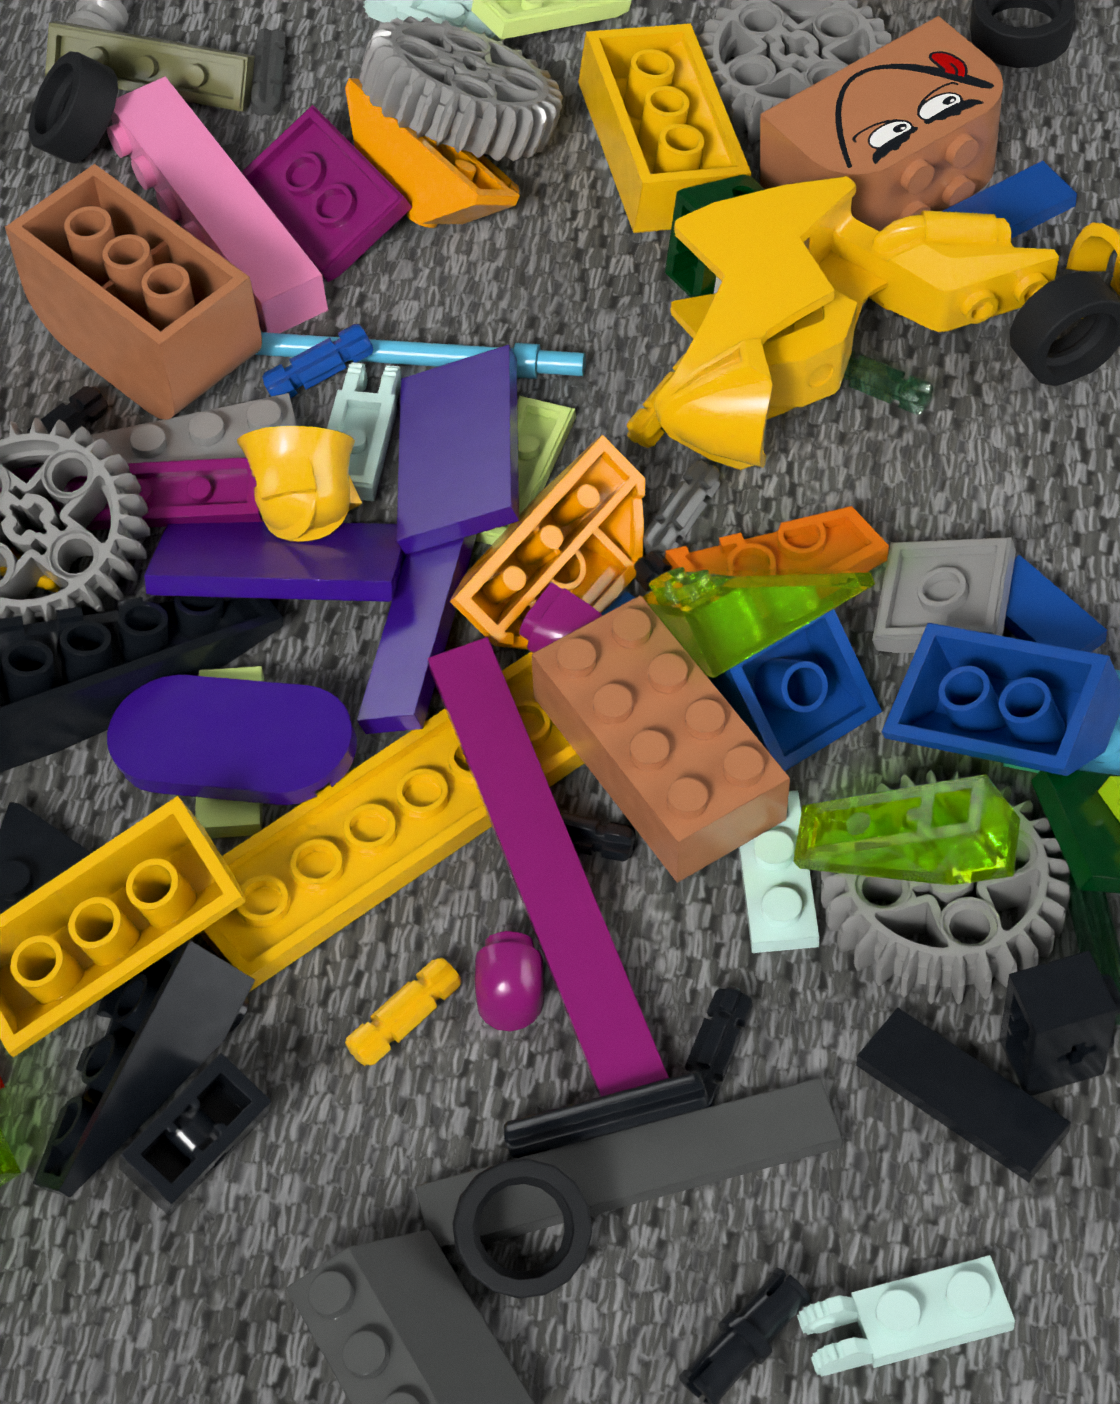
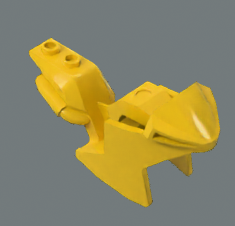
(793, 293)

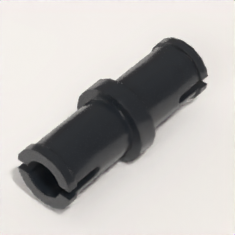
(745, 1337)

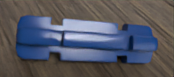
(318, 362)

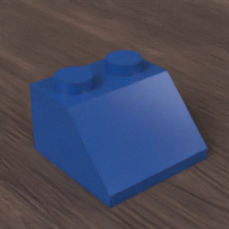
(801, 691)

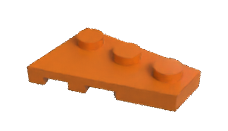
(824, 540)

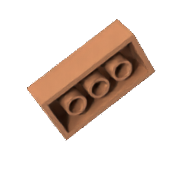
(660, 738)

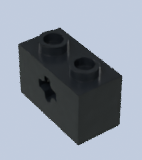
(1059, 1022)
(194, 1134)

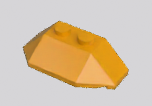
(431, 177)
(574, 533)

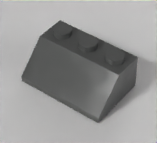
(404, 1327)

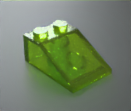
(741, 612)

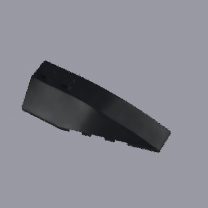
(75, 671)

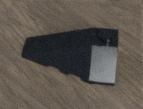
(156, 1038)

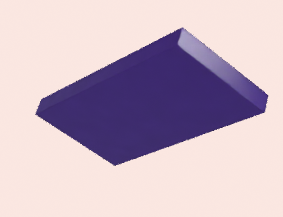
(458, 450)
(252, 562)

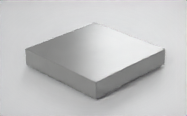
(943, 584)

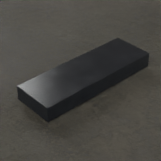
(963, 1094)

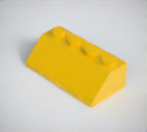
(657, 118)
(108, 921)

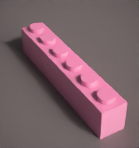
(215, 202)

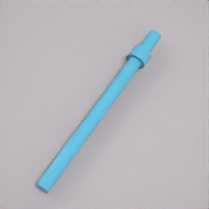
(529, 356)

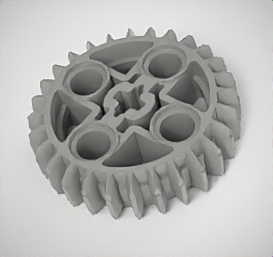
(782, 51)
(460, 88)
(66, 537)
(953, 913)

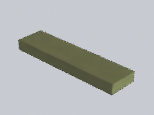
(195, 71)

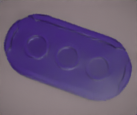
(232, 739)

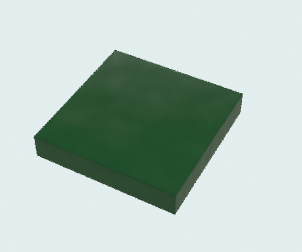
(1083, 827)

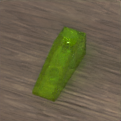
(916, 833)

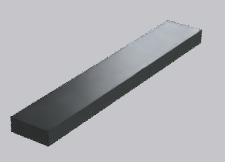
(651, 1161)

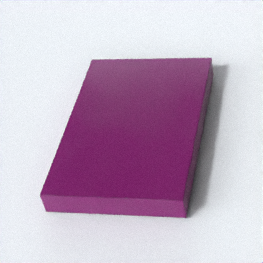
(325, 193)

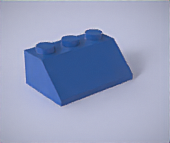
(1006, 700)

